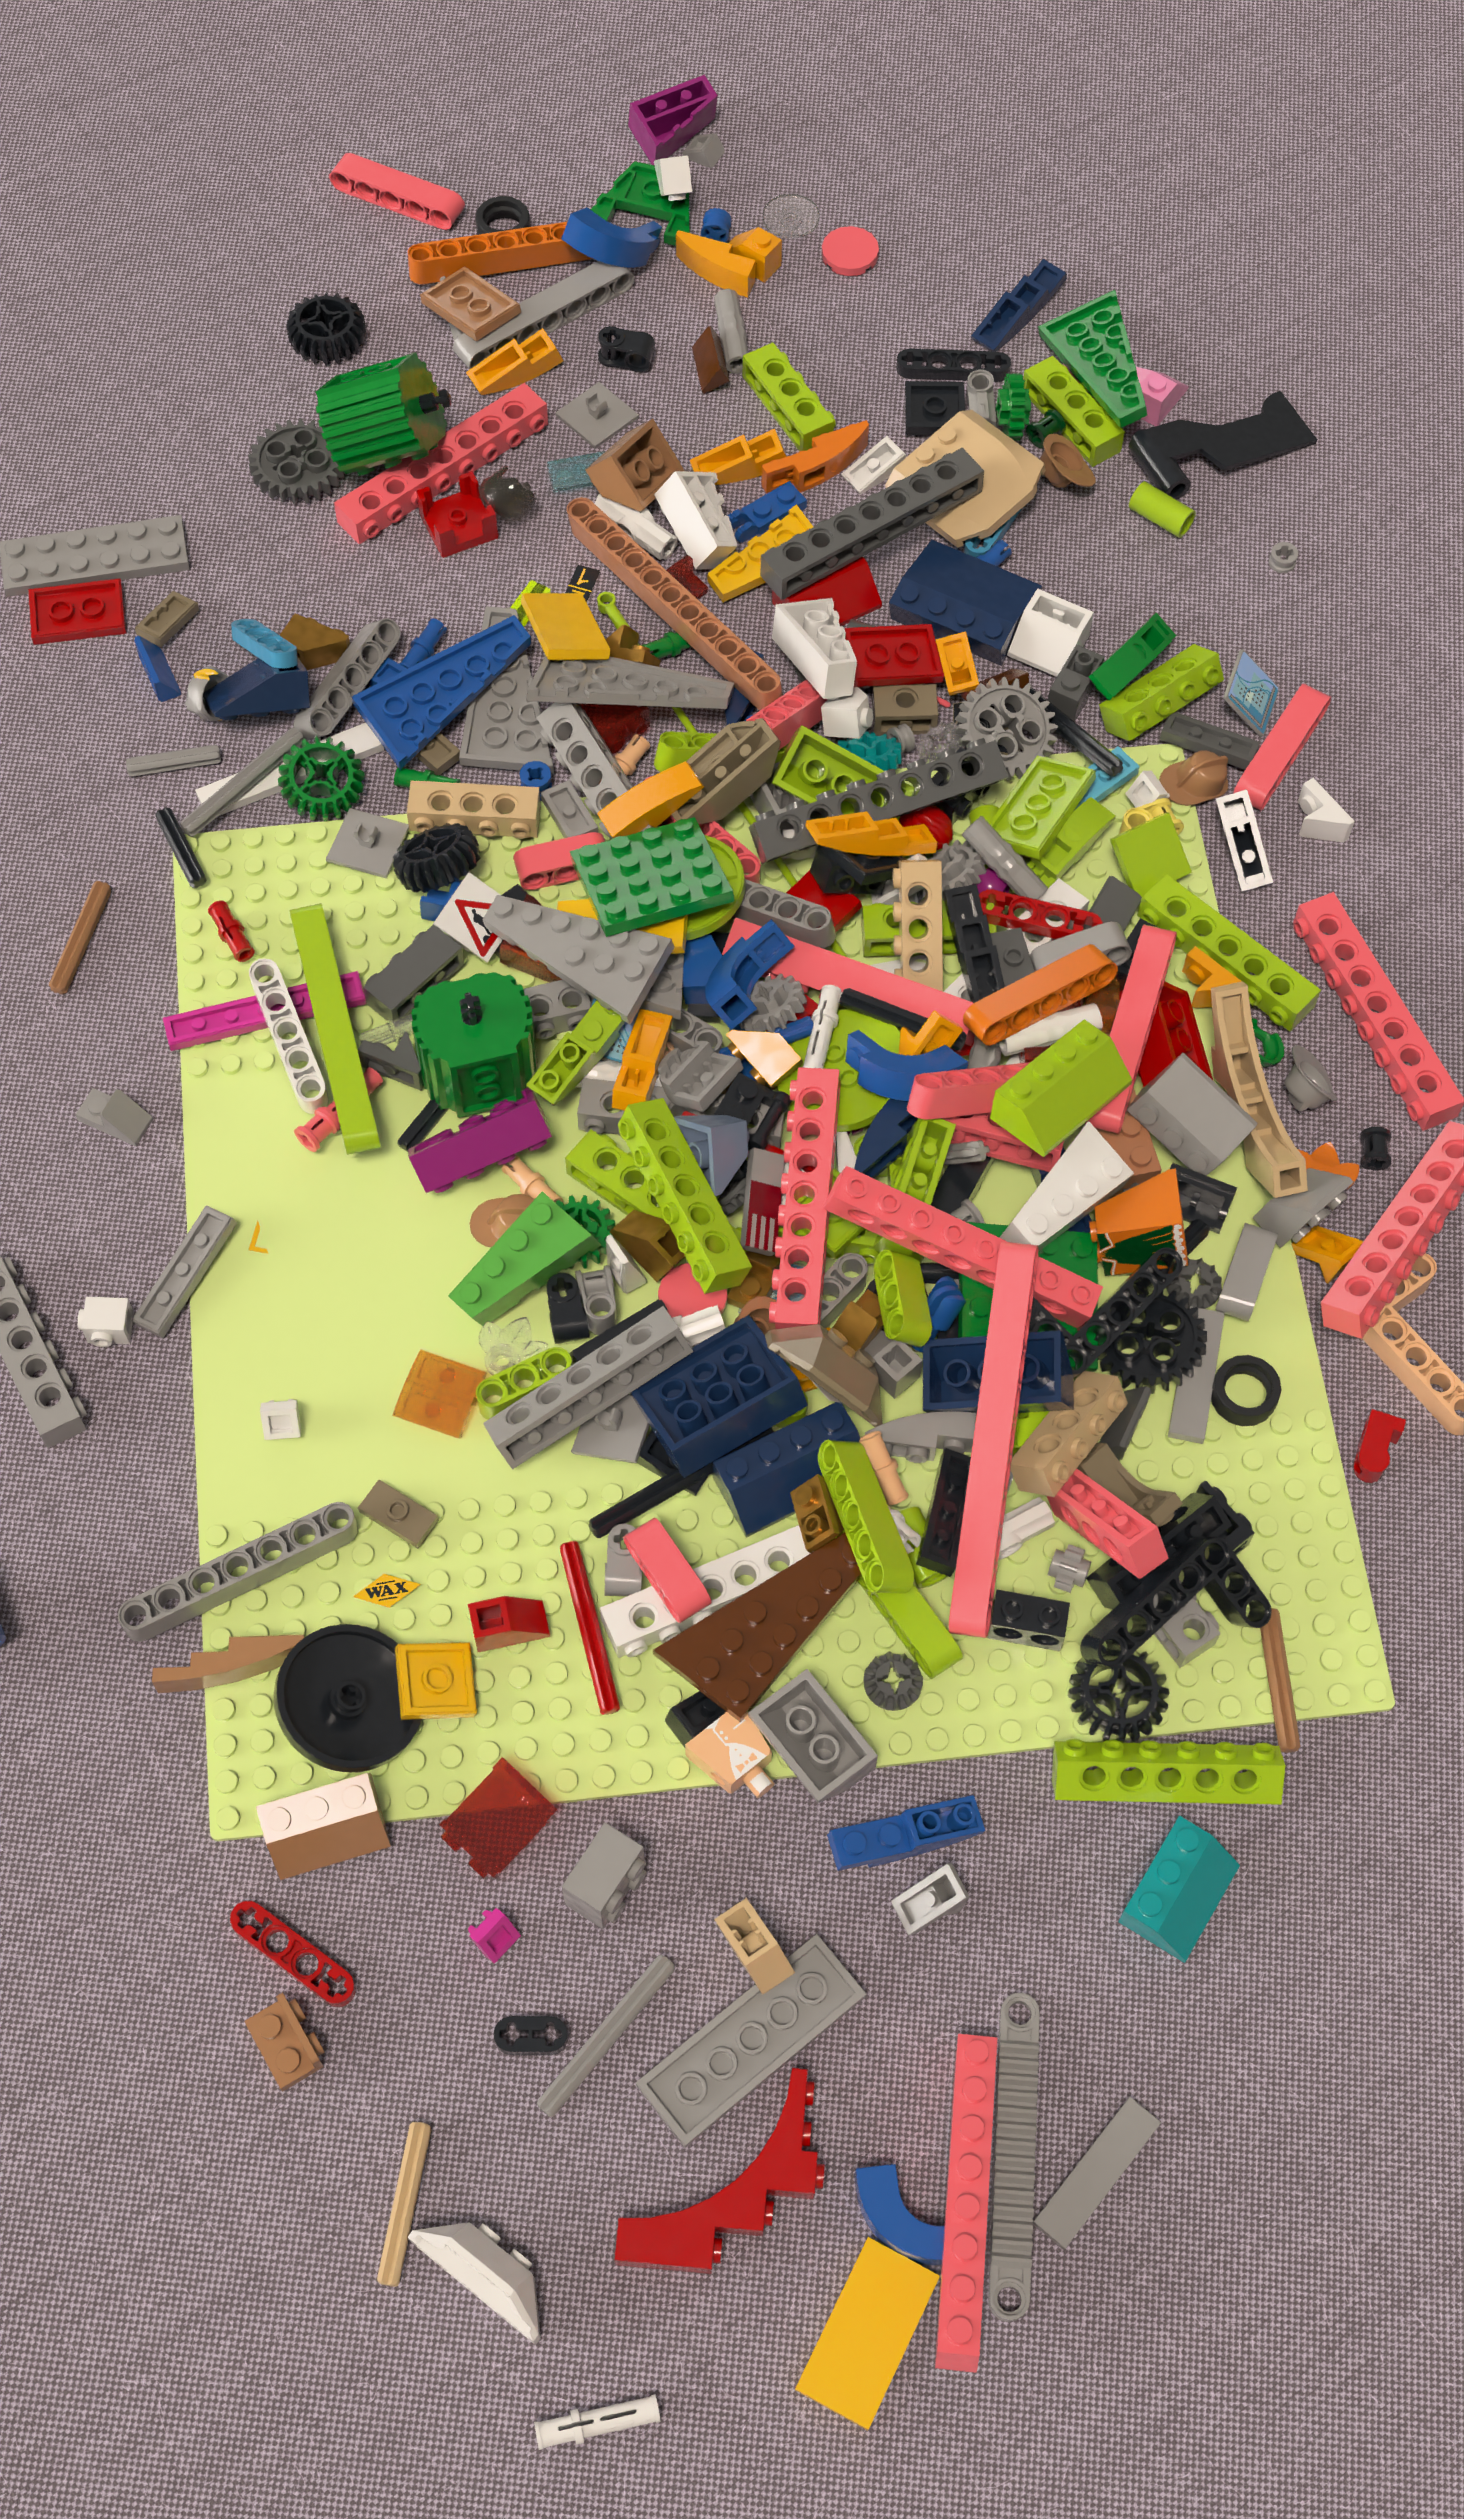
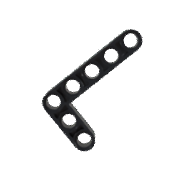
(1123, 1299)
(1173, 1596)

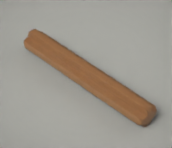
(80, 937)
(1280, 1684)

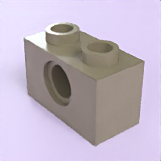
(904, 704)

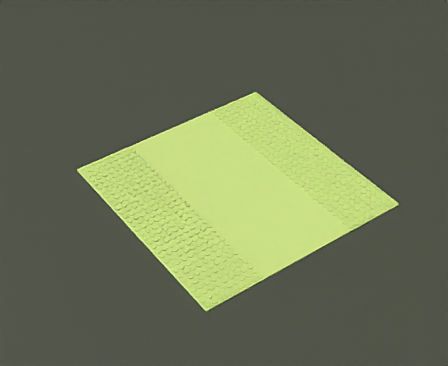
(365, 1283)

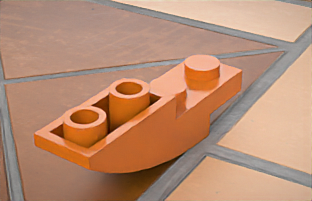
(826, 459)

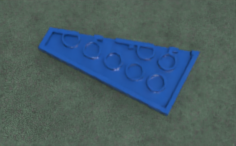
(426, 697)

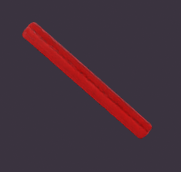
(589, 1628)

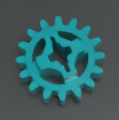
(875, 749)

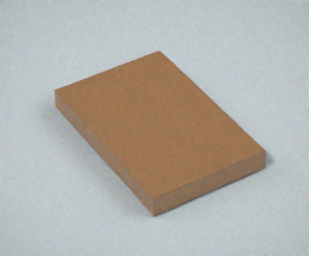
(470, 303)

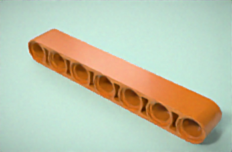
(492, 253)

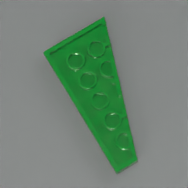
(1099, 355)

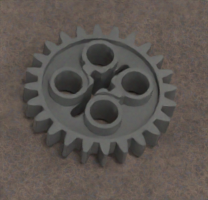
(293, 462)

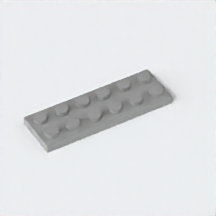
(94, 554)
(749, 2042)

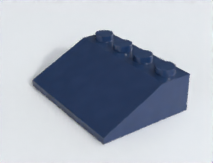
(963, 595)
(719, 1396)

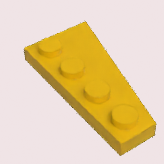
(742, 569)

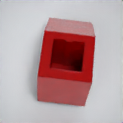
(507, 1622)

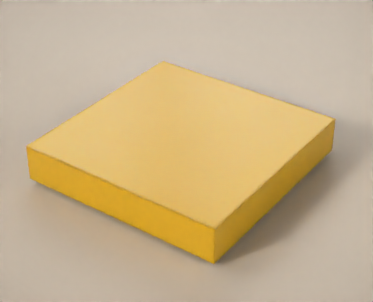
(435, 1681)

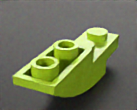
(1072, 841)
(576, 1054)

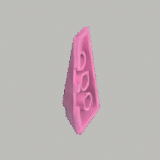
(1159, 393)

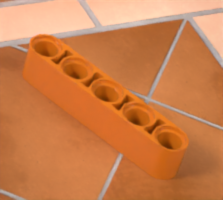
(1039, 994)

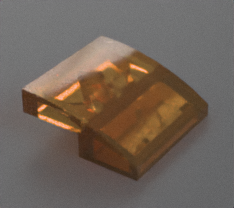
(439, 1394)

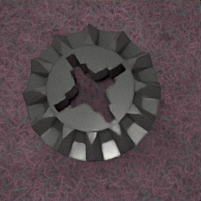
(733, 1197)
(1204, 1295)
(881, 1693)

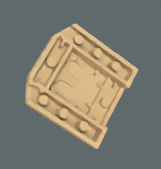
(1008, 478)

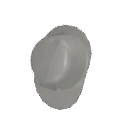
(1308, 1081)

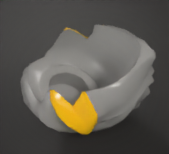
(200, 683)

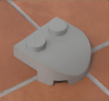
(697, 1075)

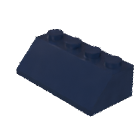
(956, 1366)
(762, 1474)

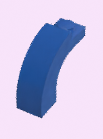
(610, 242)
(739, 970)
(892, 1073)
(891, 2221)

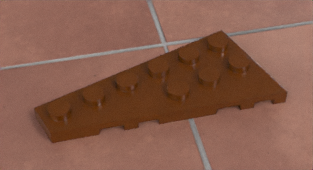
(755, 1637)

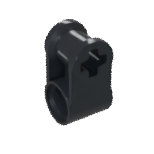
(628, 351)
(566, 1313)

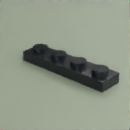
(945, 1514)

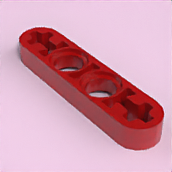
(1039, 912)
(295, 1950)

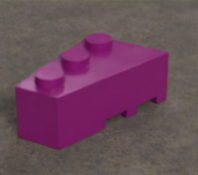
(672, 117)

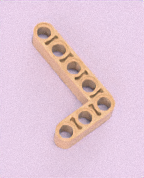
(1411, 1345)

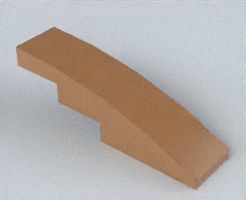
(243, 1660)

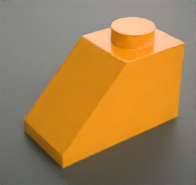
(763, 248)

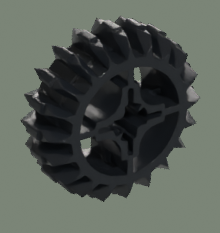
(326, 328)
(436, 857)
(1149, 1690)

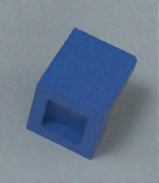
(435, 902)

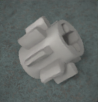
(1069, 1568)

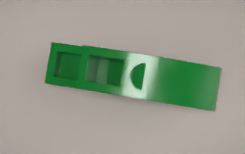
(1132, 656)

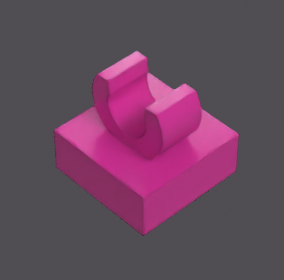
(494, 1935)

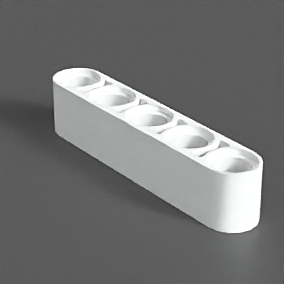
(283, 1022)

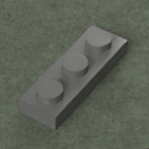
(1199, 736)

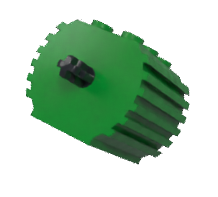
(382, 414)
(474, 1042)

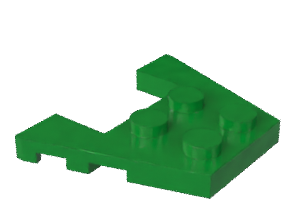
(639, 193)

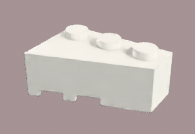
(697, 517)

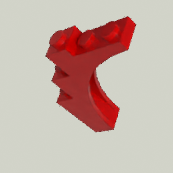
(687, 2237)

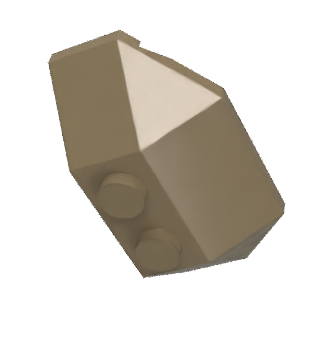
(730, 769)
(831, 1365)

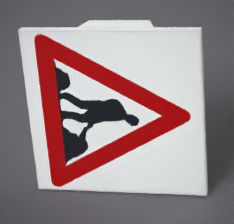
(464, 914)

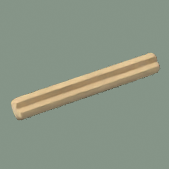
(404, 2204)

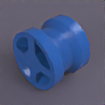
(716, 225)
(533, 770)

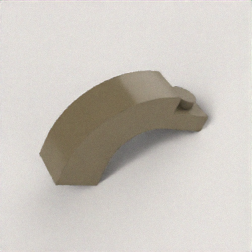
(1108, 1472)

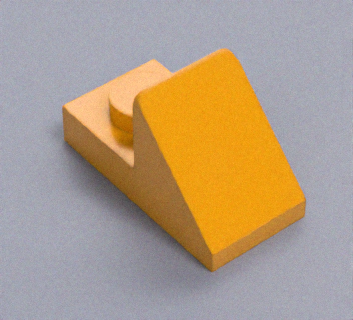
(957, 663)
(1208, 974)
(934, 1033)
(1328, 1249)

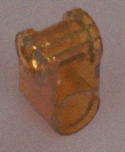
(1107, 1001)

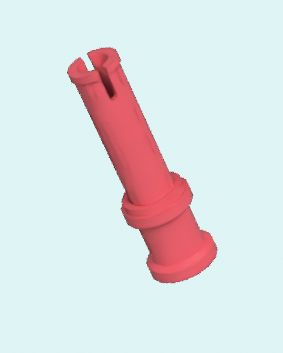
(326, 1118)

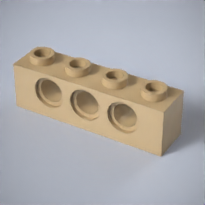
(489, 801)
(929, 875)
(1068, 1435)

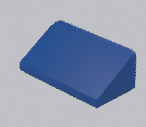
(157, 669)

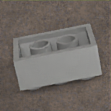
(1191, 1115)
(814, 1737)

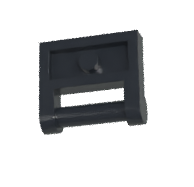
(743, 1101)

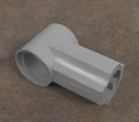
(981, 395)

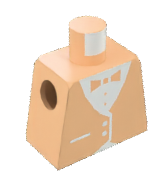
(732, 1754)

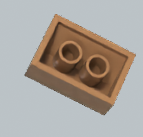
(635, 467)
(323, 1826)

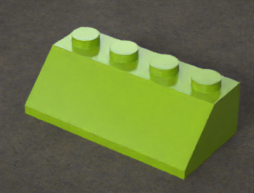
(819, 765)
(1061, 1088)

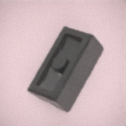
(1115, 903)
(1122, 1429)

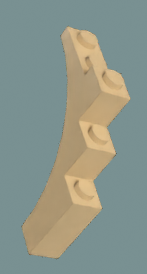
(1238, 1069)

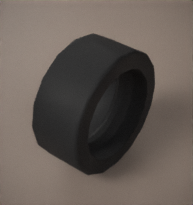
(499, 208)
(1254, 1367)

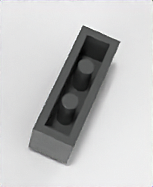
(425, 963)

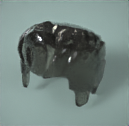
(507, 496)

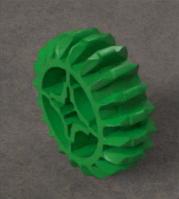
(337, 761)

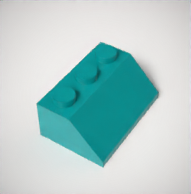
(1180, 1889)

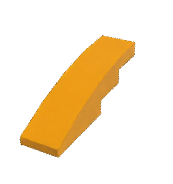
(863, 835)

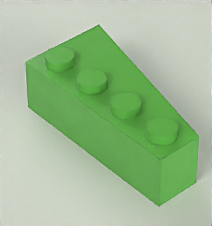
(522, 1260)

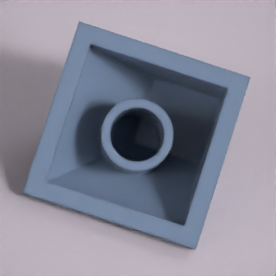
(717, 1145)

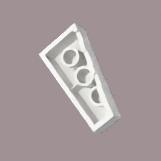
(816, 645)
(1077, 1183)

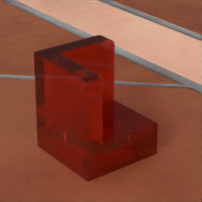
(683, 573)

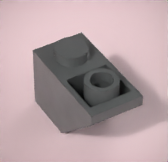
(1073, 684)

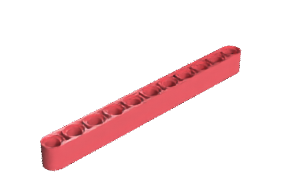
(993, 1440)

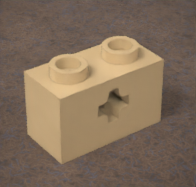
(754, 1946)

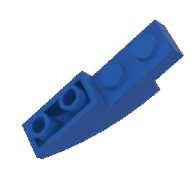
(907, 1834)

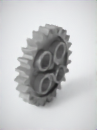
(1029, 716)

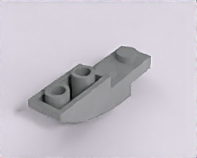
(920, 1434)

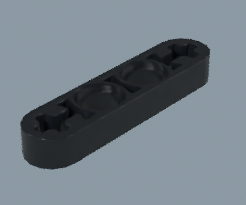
(953, 361)

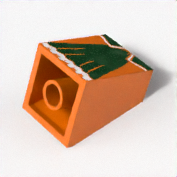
(1139, 1224)

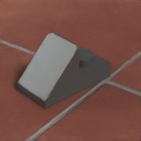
(397, 1064)

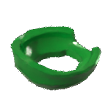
(1272, 1046)

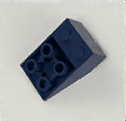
(260, 690)

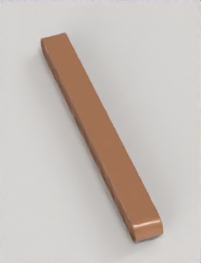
(674, 603)

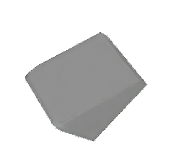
(705, 149)

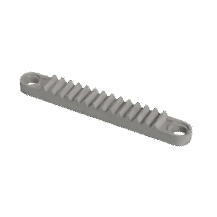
(1014, 2157)

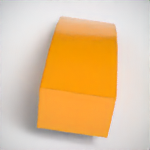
(716, 263)
(515, 364)
(740, 458)
(651, 801)
(641, 1059)

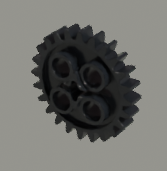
(1142, 1365)

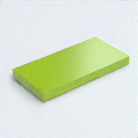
(1041, 804)

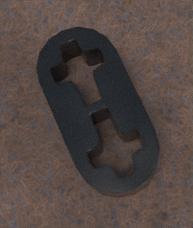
(530, 2025)

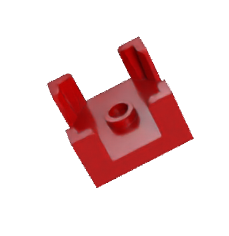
(459, 519)

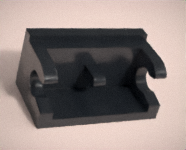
(1203, 1197)

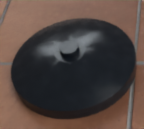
(342, 1699)

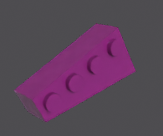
(480, 1143)

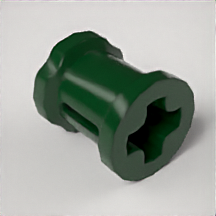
(1045, 427)

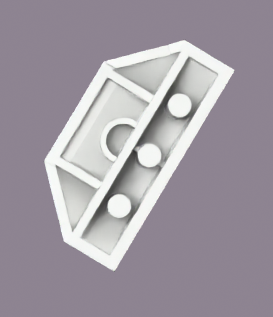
(486, 2271)

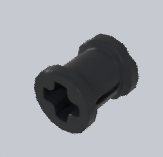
(1375, 1148)

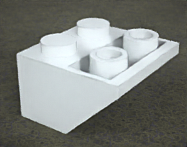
(1049, 632)

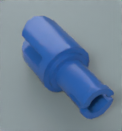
(944, 1306)

